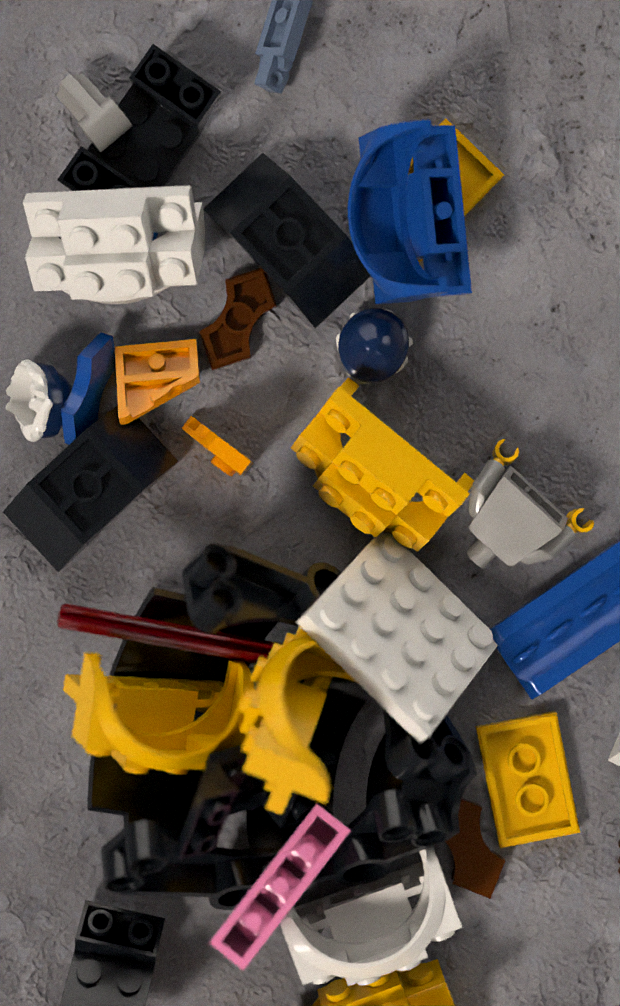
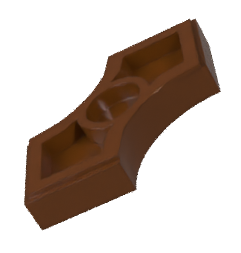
(246, 302)
(475, 864)

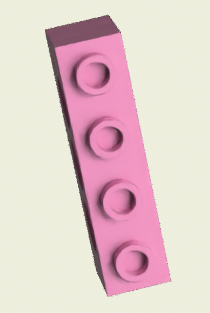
(279, 887)

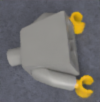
(516, 518)

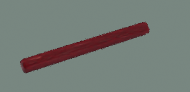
(162, 633)

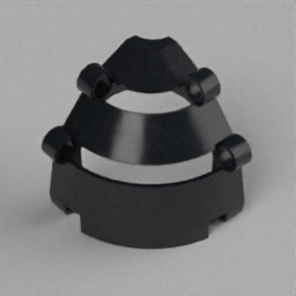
(410, 784)

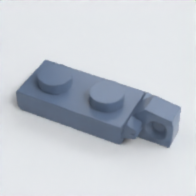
(280, 42)

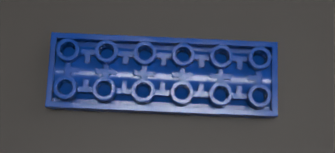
(563, 625)

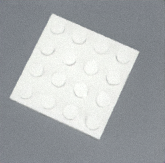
(400, 634)

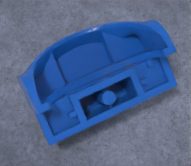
(410, 216)

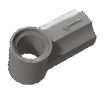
(96, 116)

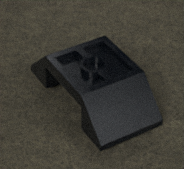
(167, 116)
(289, 238)
(88, 486)
(229, 790)
(112, 957)

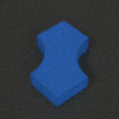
(94, 369)

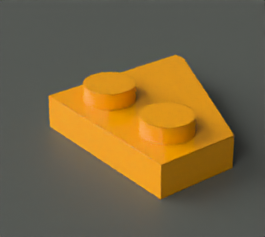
(153, 375)
(225, 456)

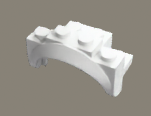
(109, 242)
(372, 926)

